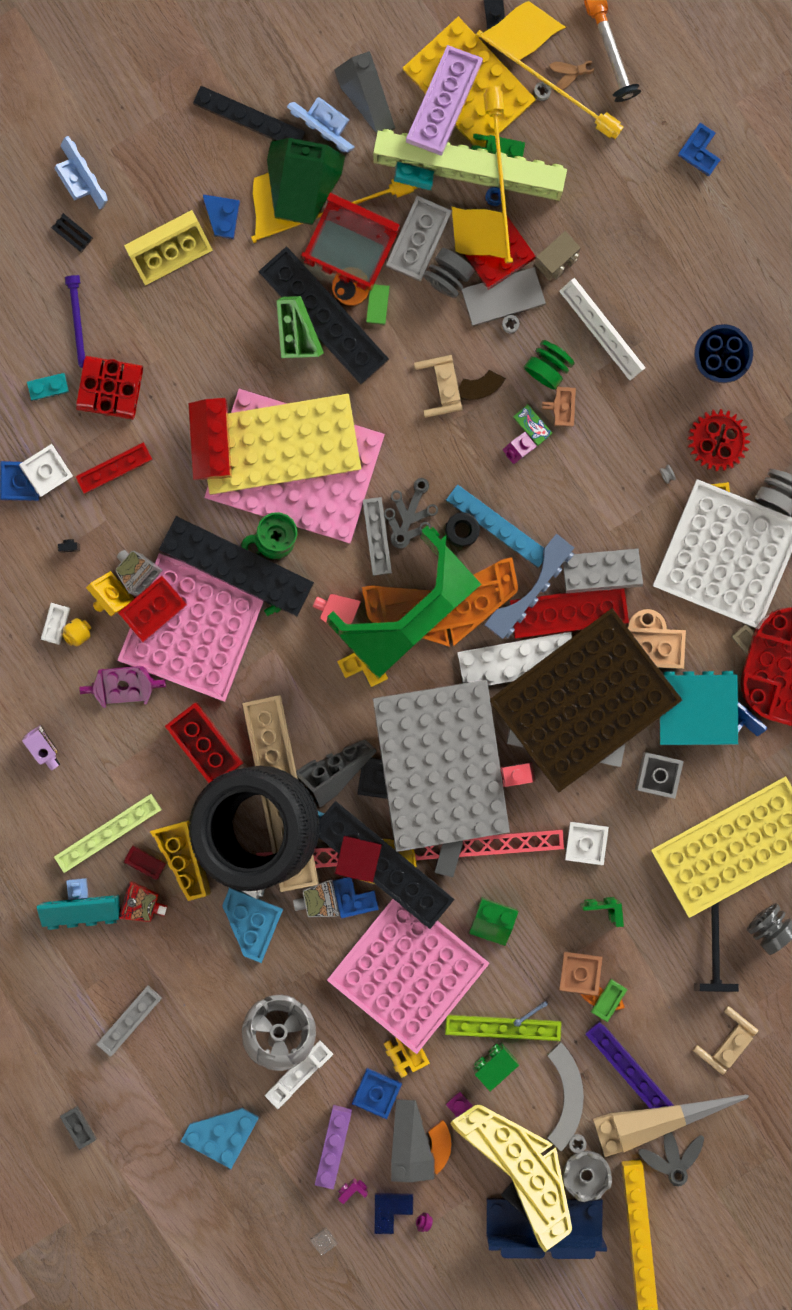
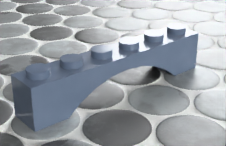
(553, 556)

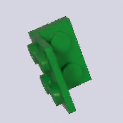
(615, 913)

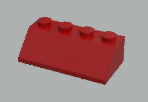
(210, 439)

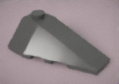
(363, 87)
(332, 774)
(410, 1149)

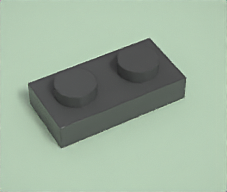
(78, 1127)

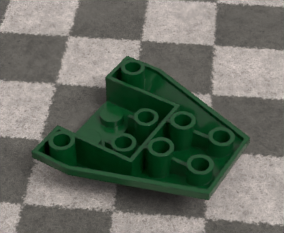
(302, 178)

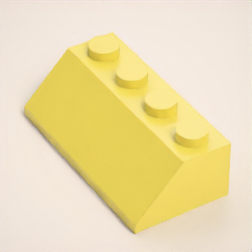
(168, 247)

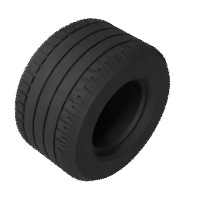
(215, 839)

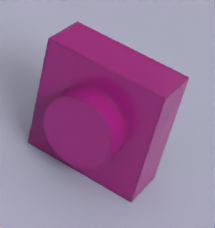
(459, 1104)

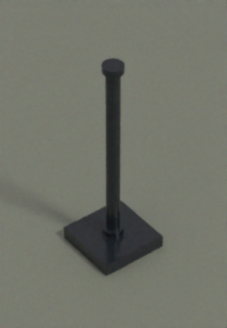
(715, 984)

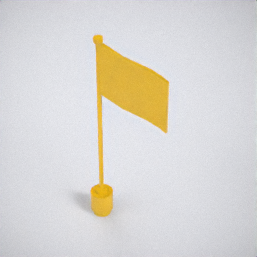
(523, 34)
(267, 223)
(482, 229)

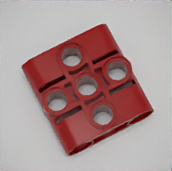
(98, 370)

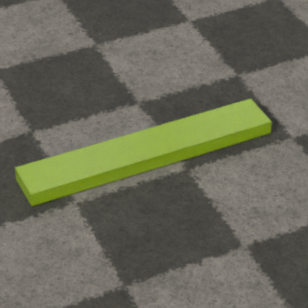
(502, 1028)

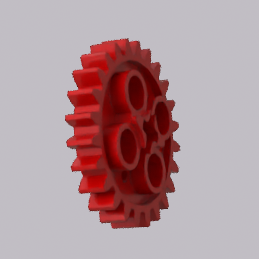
(734, 446)

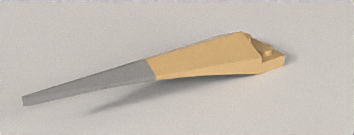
(630, 1129)

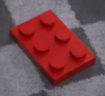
(152, 608)

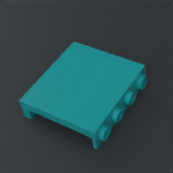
(707, 710)

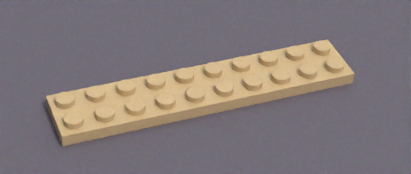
(272, 748)

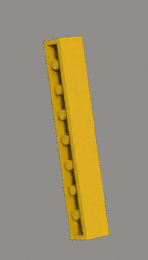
(639, 1235)

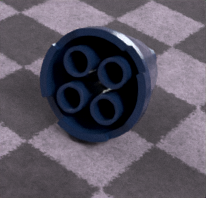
(729, 345)

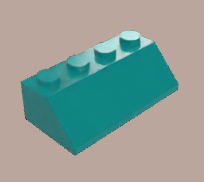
(79, 911)

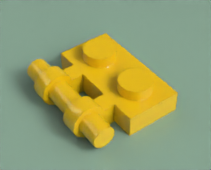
(414, 1060)

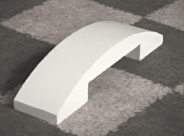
(295, 1077)

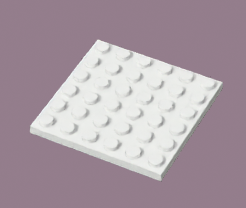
(726, 554)

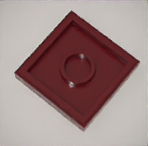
(358, 859)

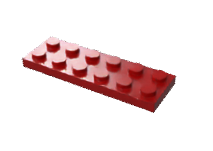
(569, 611)

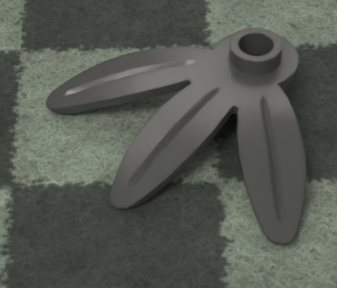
(672, 1153)

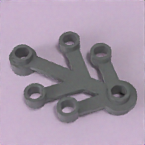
(409, 516)

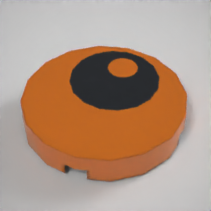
(348, 293)

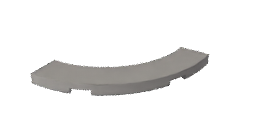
(573, 1096)

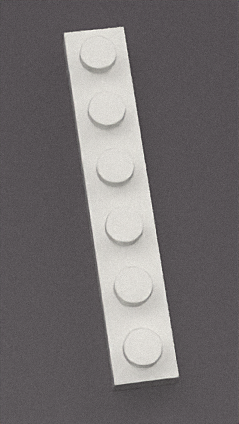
(602, 329)

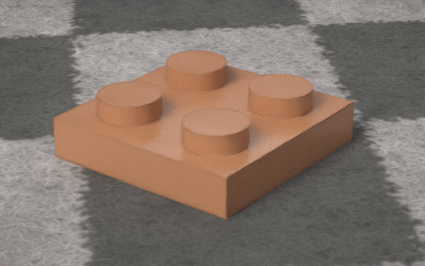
(581, 974)

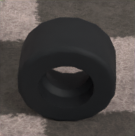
(462, 518)

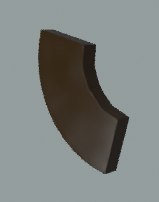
(480, 387)

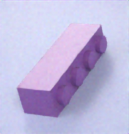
(333, 1147)

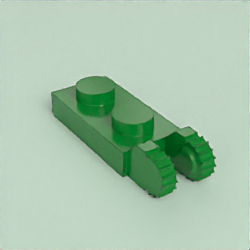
(507, 146)

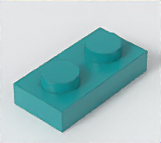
(413, 176)
(48, 386)

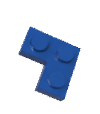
(695, 152)
(351, 903)

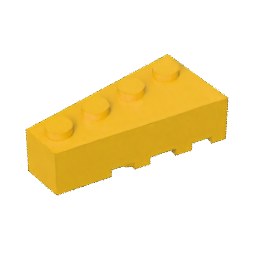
(177, 849)

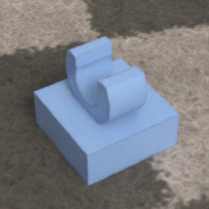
(77, 888)

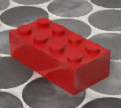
(203, 743)

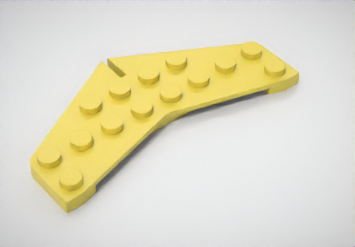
(534, 1175)

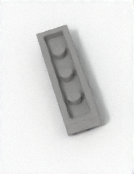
(377, 536)
(129, 1021)

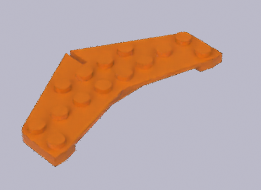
(496, 588)

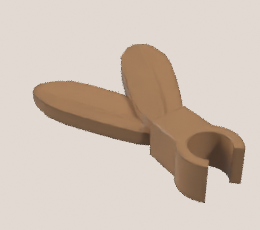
(571, 72)

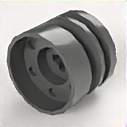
(450, 271)
(769, 925)

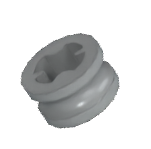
(537, 93)
(505, 321)
(667, 474)
(578, 1137)

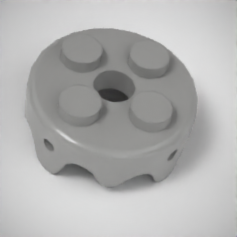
(589, 1189)

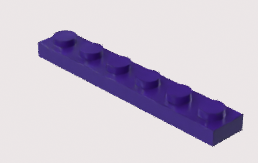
(627, 1066)

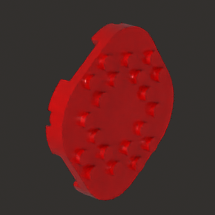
(768, 668)

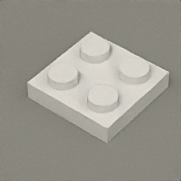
(45, 470)
(586, 843)

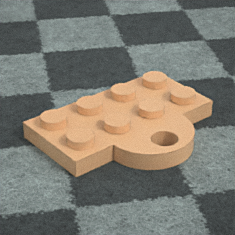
(661, 644)

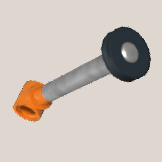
(597, 10)

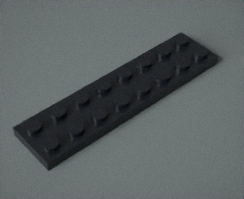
(330, 320)
(236, 566)
(393, 871)

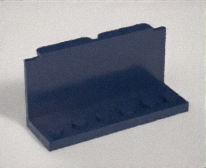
(513, 1235)

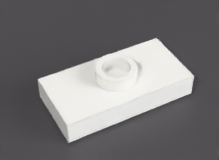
(54, 623)

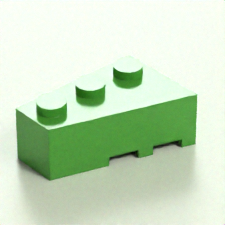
(296, 329)

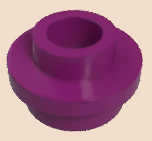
(424, 1222)

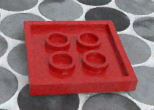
(494, 269)

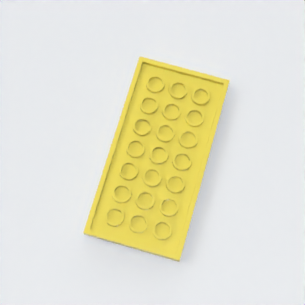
(290, 443)
(730, 849)

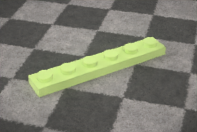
(107, 833)

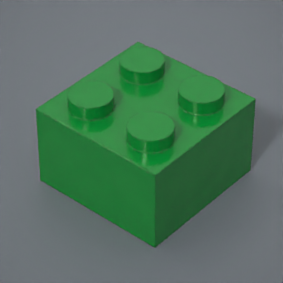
(495, 1066)

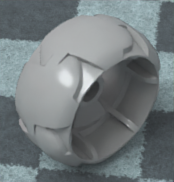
(299, 1019)

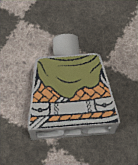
(136, 571)
(319, 900)

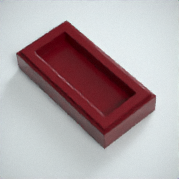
(144, 862)

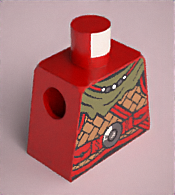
(141, 904)

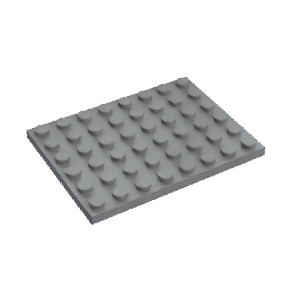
(441, 765)

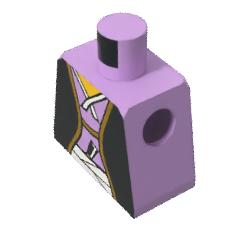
(37, 740)

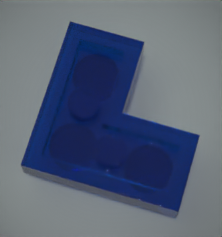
(389, 1205)

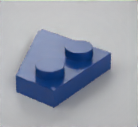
(222, 215)

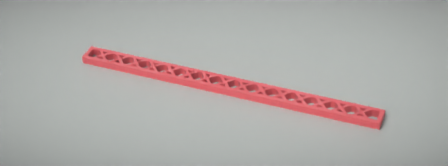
(467, 846)

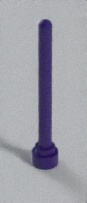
(73, 283)

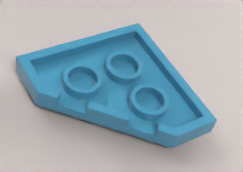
(251, 922)
(221, 1135)

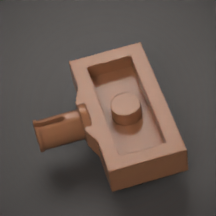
(562, 406)

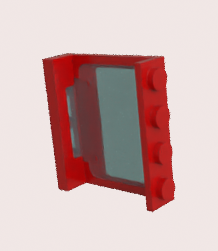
(351, 242)

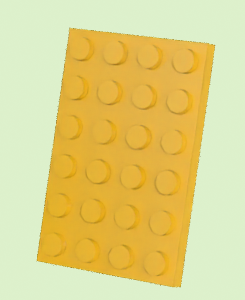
(491, 73)

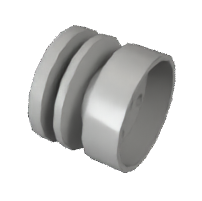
(779, 494)

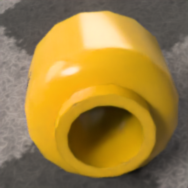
(76, 632)

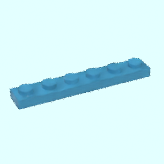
(497, 525)

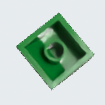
(493, 921)

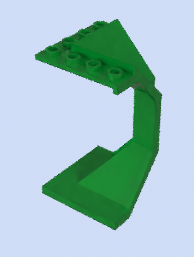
(385, 643)

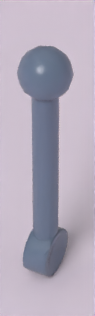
(517, 1022)

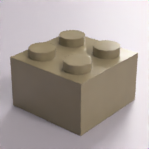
(557, 256)

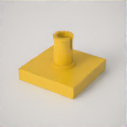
(109, 594)

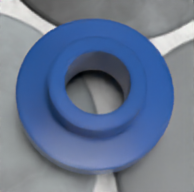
(494, 190)

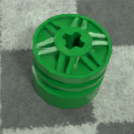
(551, 361)
(276, 525)

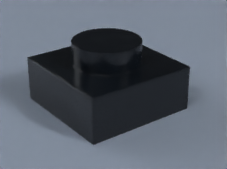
(68, 546)

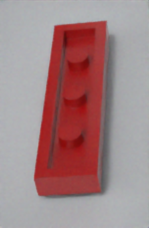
(114, 468)

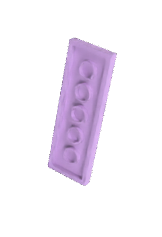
(444, 100)

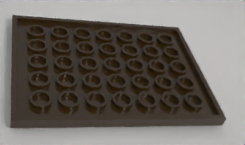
(585, 700)

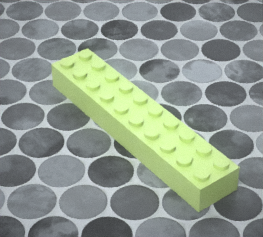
(473, 166)

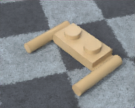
(446, 383)
(732, 1046)

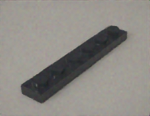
(245, 116)

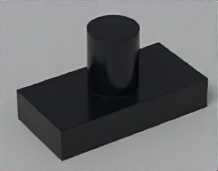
(493, 12)

